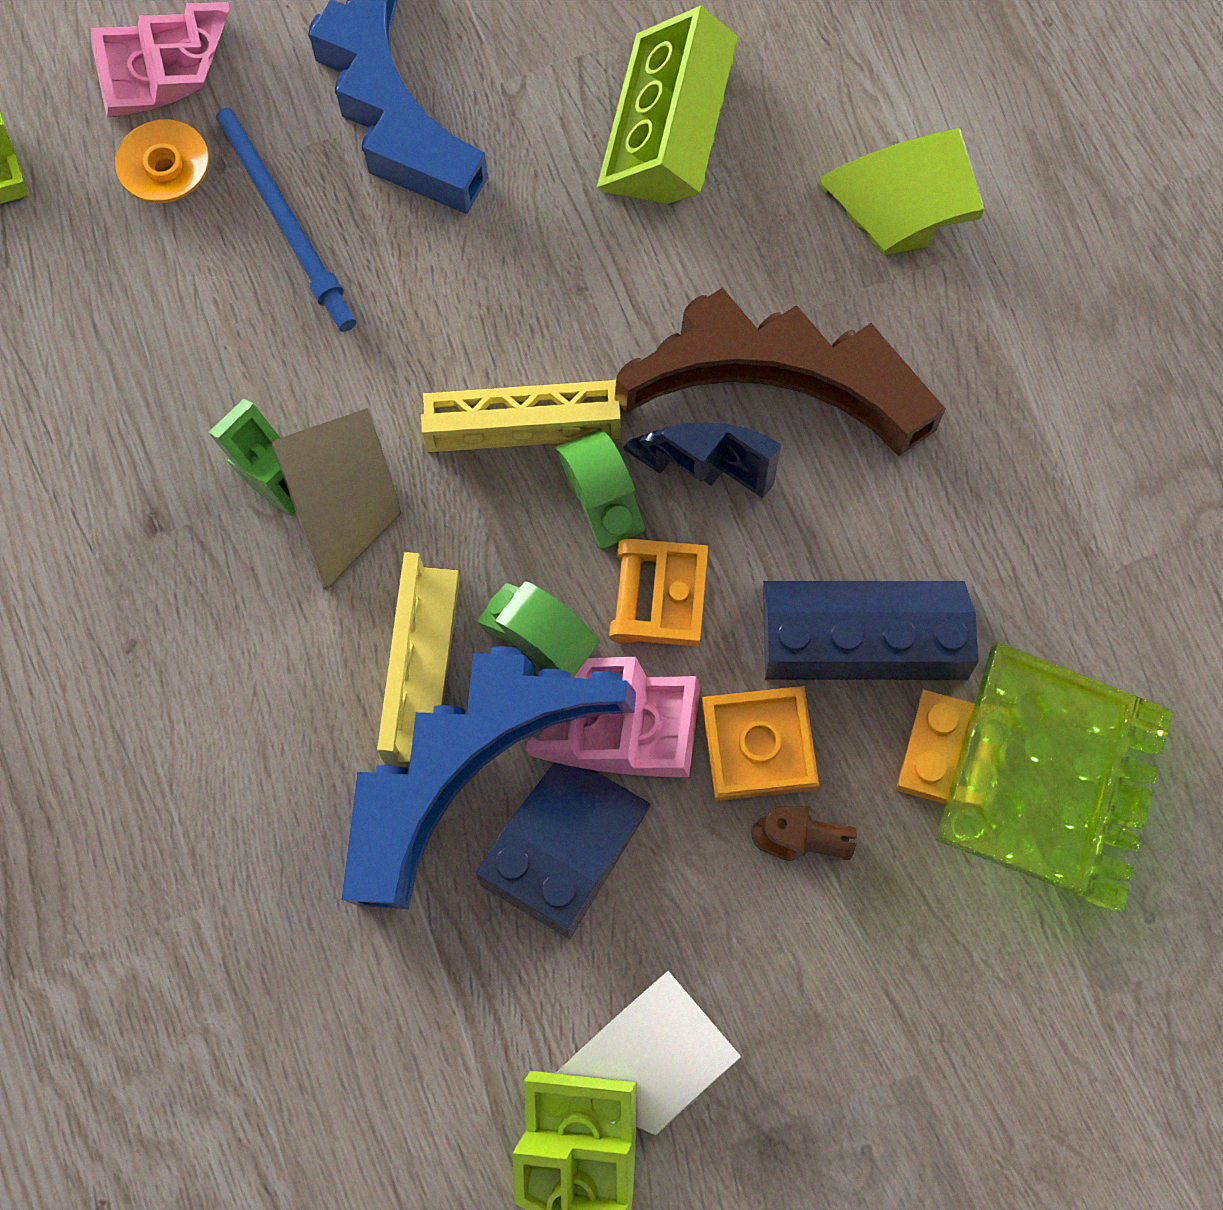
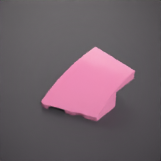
(158, 58)
(642, 743)

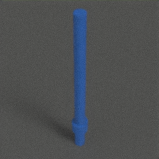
(323, 284)

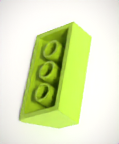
(669, 109)

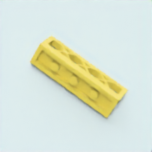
(519, 423)
(417, 654)

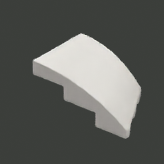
(663, 1047)

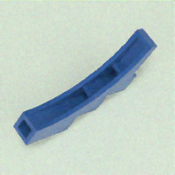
(400, 136)
(505, 705)

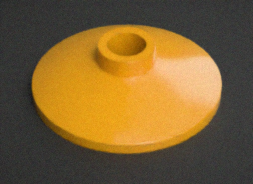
(159, 146)

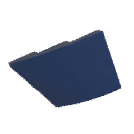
(709, 450)

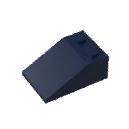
(562, 845)

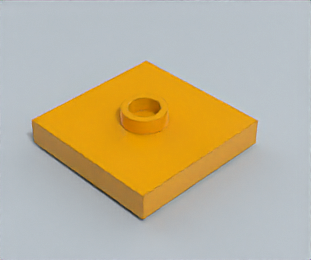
(759, 743)

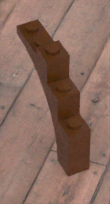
(787, 351)

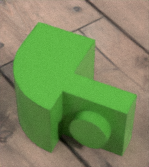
(247, 442)
(602, 486)
(540, 627)

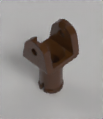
(793, 833)

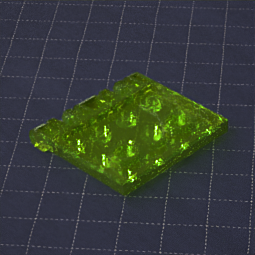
(1047, 775)

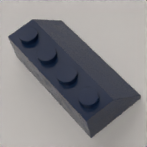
(869, 630)

